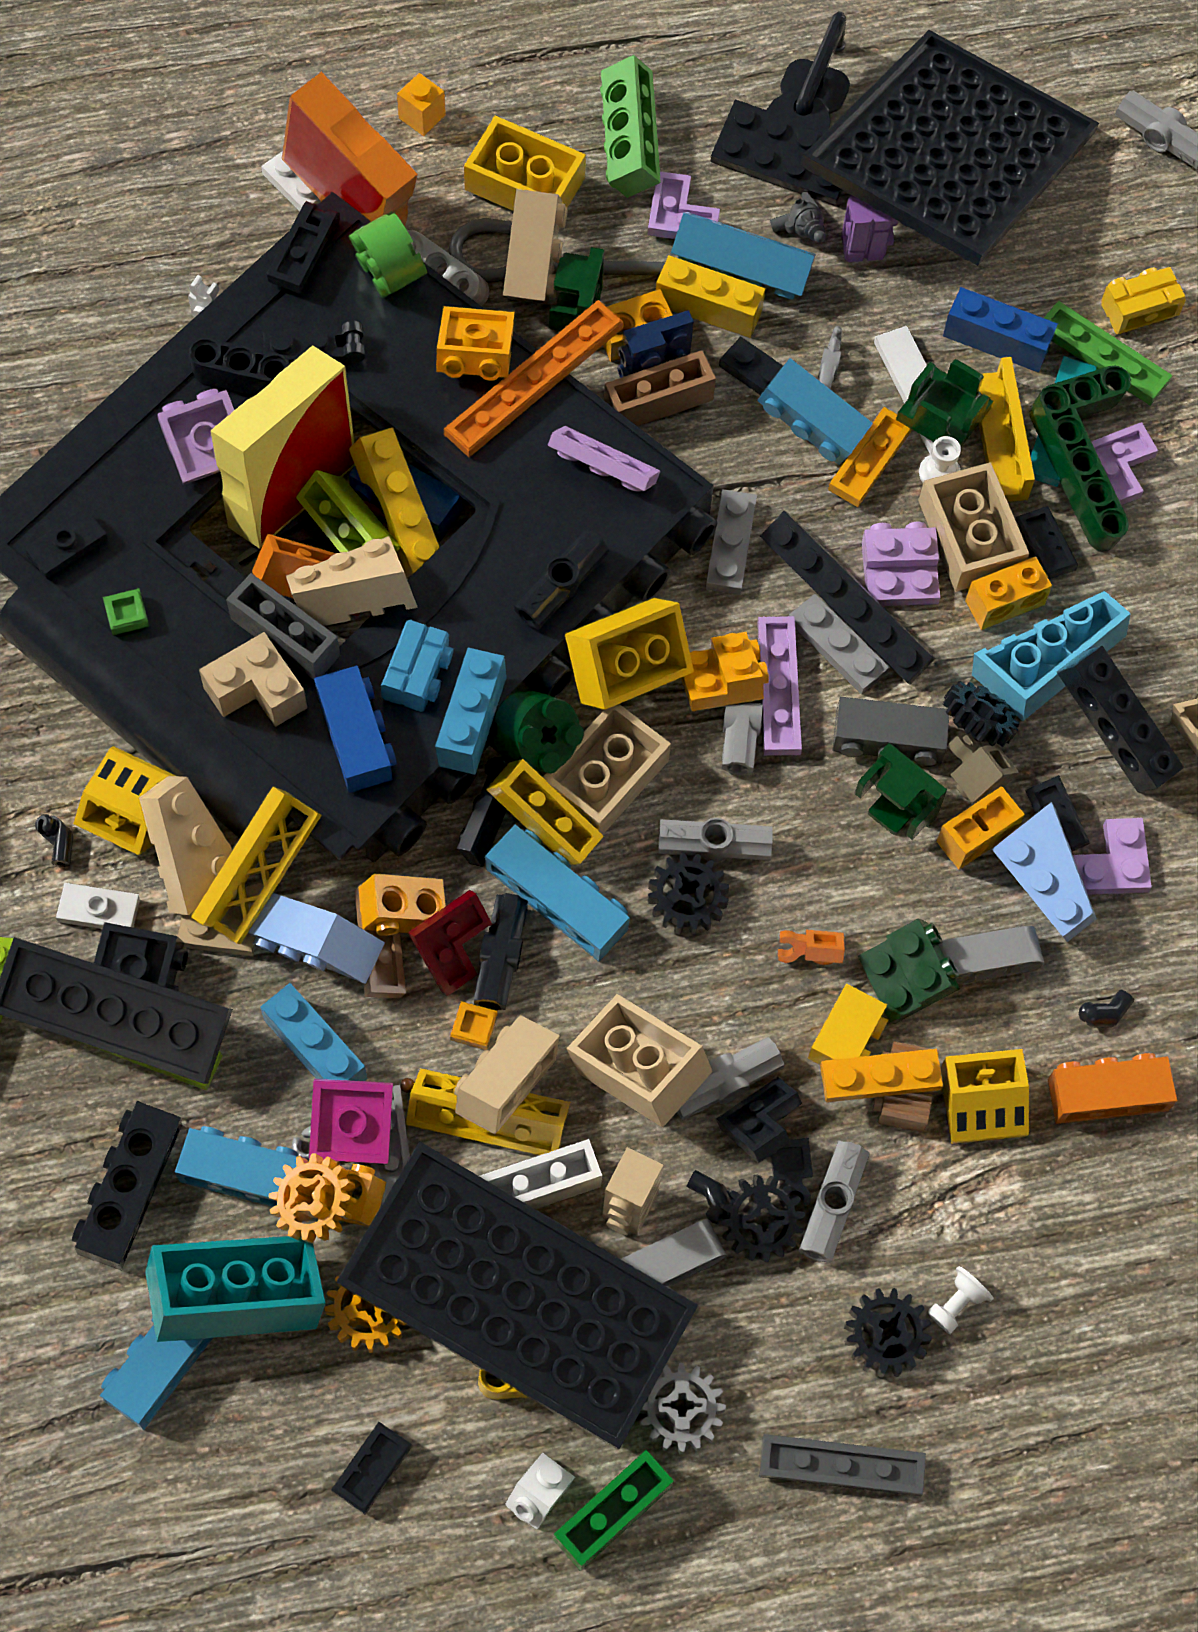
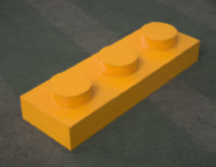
(869, 458)
(881, 1075)

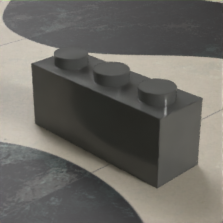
(290, 630)
(869, 725)

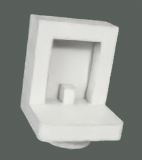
(539, 1490)

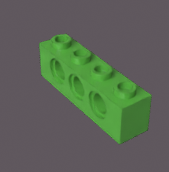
(630, 126)

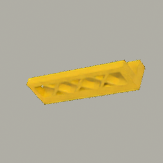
(1005, 433)
(245, 857)
(523, 1131)

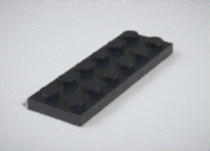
(112, 1010)

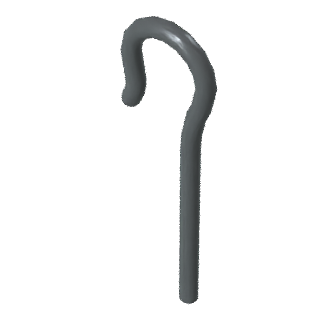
(504, 227)

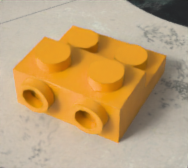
(475, 342)
(726, 673)

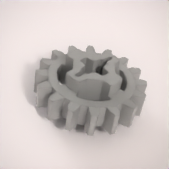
(700, 1408)

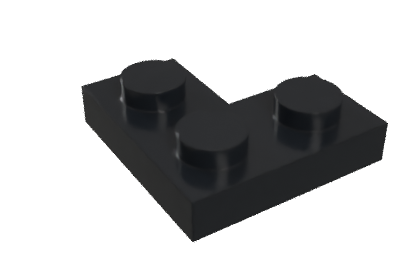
(754, 1119)

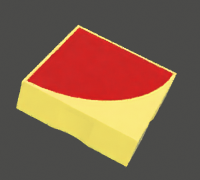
(280, 440)

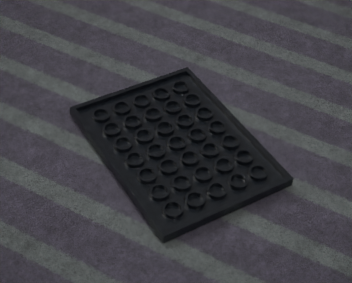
(950, 146)

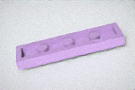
(781, 694)

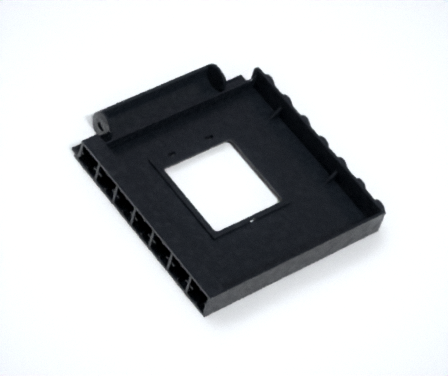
(525, 516)

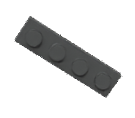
(842, 1465)

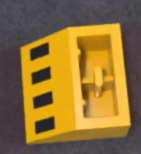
(112, 802)
(986, 1096)

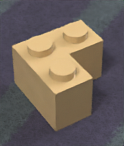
(253, 673)

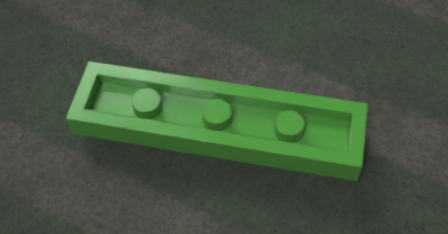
(1103, 350)

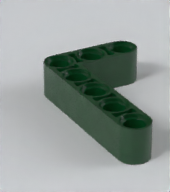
(1080, 451)

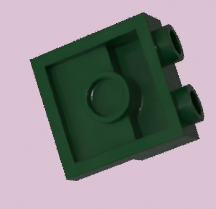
(910, 970)

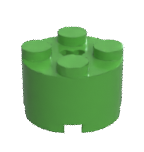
(388, 254)

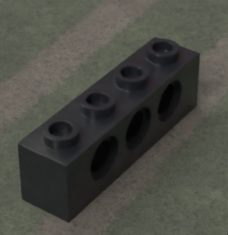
(1120, 719)
(114, 1245)

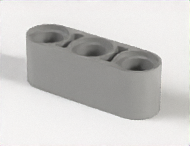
(994, 953)
(679, 1254)

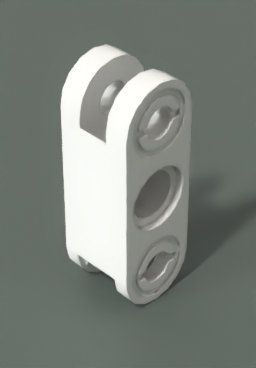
(456, 272)

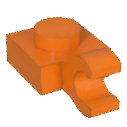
(816, 945)

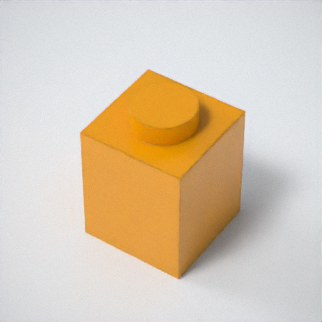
(421, 104)

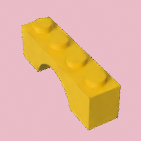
(387, 474)

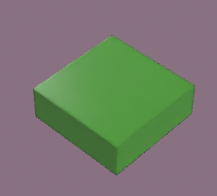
(126, 611)

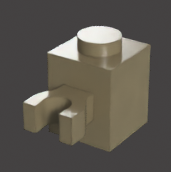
(982, 768)

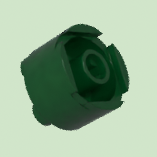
(537, 730)

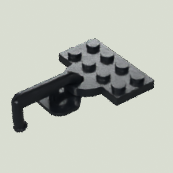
(773, 140)

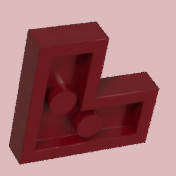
(442, 937)

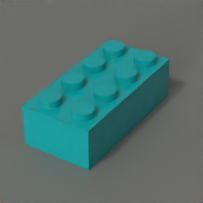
(233, 1288)

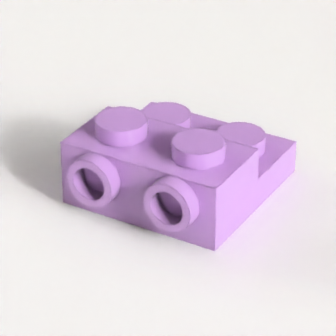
(189, 433)
(901, 564)

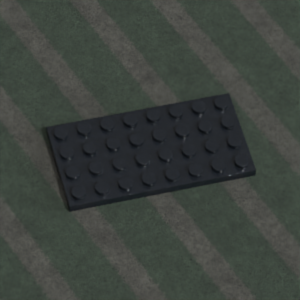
(518, 1295)

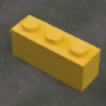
(711, 296)
(544, 811)

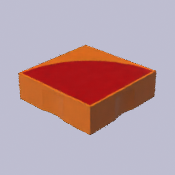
(343, 154)

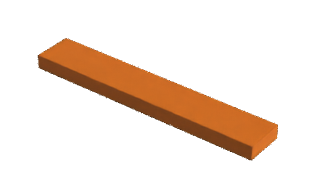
(533, 378)

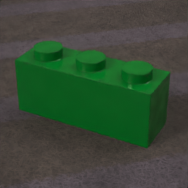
(613, 1510)

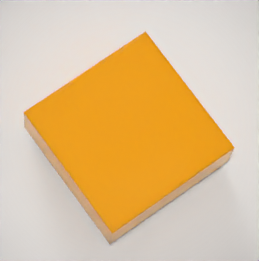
(474, 1025)

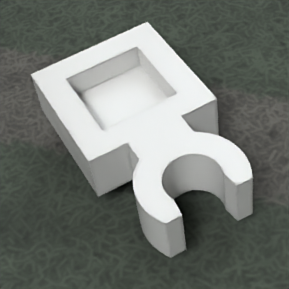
(201, 295)

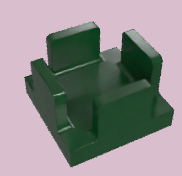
(579, 276)
(945, 402)
(905, 793)

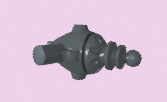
(803, 219)

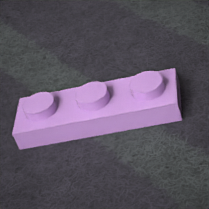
(603, 459)

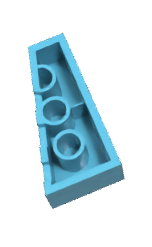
(1026, 665)

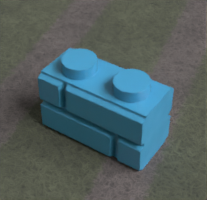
(415, 666)

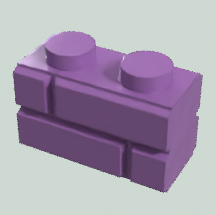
(866, 232)

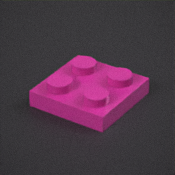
(351, 1120)

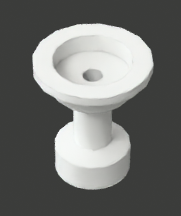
(942, 459)
(968, 1290)

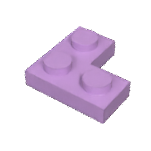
(670, 203)
(1119, 453)
(1125, 864)

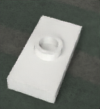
(94, 906)

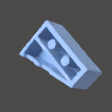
(1047, 871)
(317, 937)

